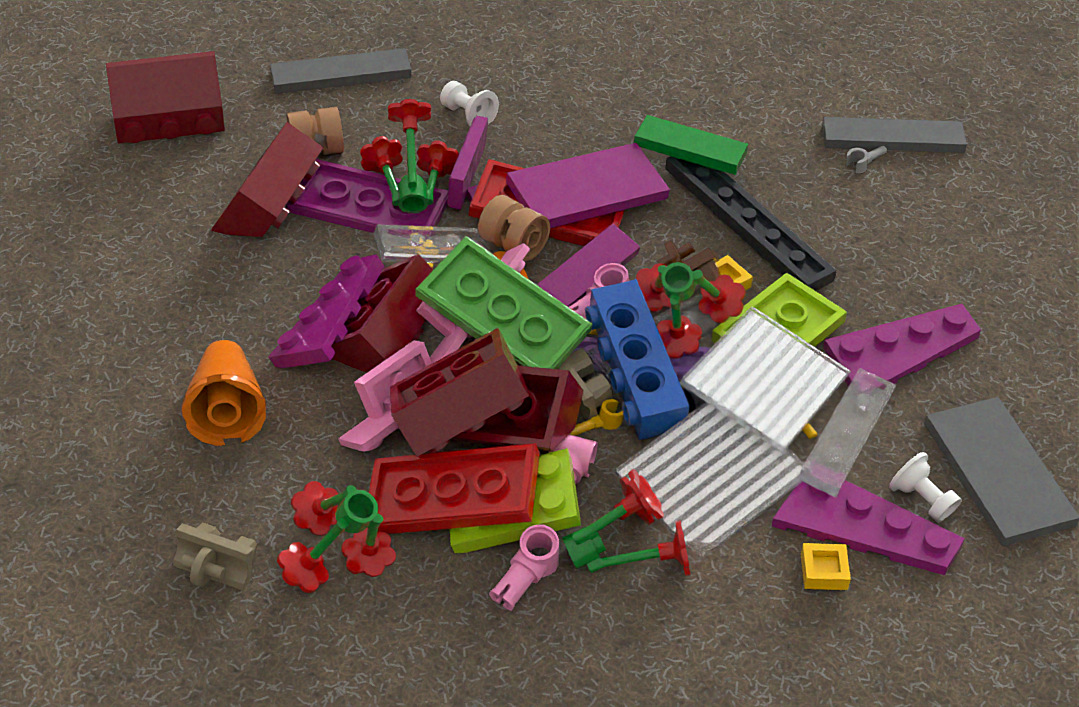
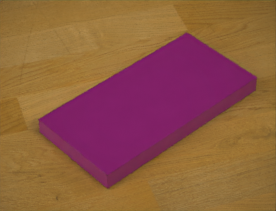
(589, 185)
(359, 200)

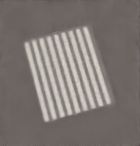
(765, 378)
(713, 477)

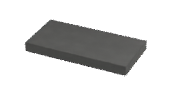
(1001, 471)

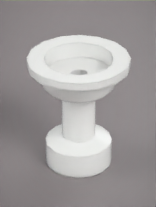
(481, 104)
(914, 477)

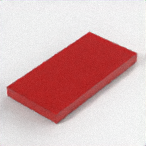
(494, 184)
(456, 488)

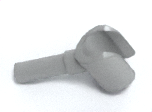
(863, 157)

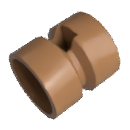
(322, 127)
(510, 225)

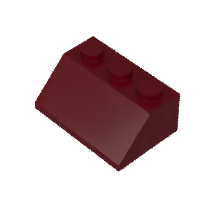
(165, 97)
(271, 185)
(386, 317)
(457, 393)
(542, 418)

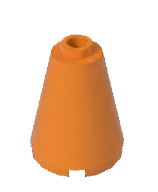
(223, 396)

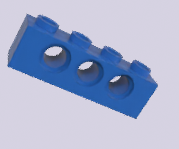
(630, 333)

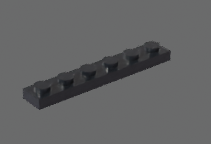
(753, 223)

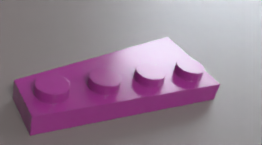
(324, 320)
(904, 344)
(869, 524)

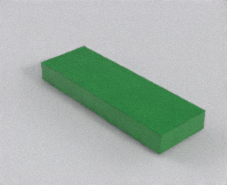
(691, 144)

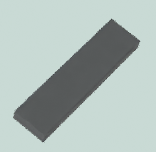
(340, 70)
(894, 134)

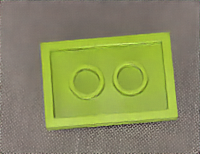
(795, 308)
(553, 506)

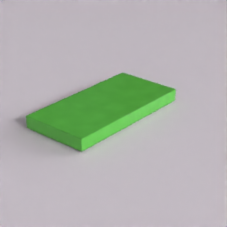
(487, 294)

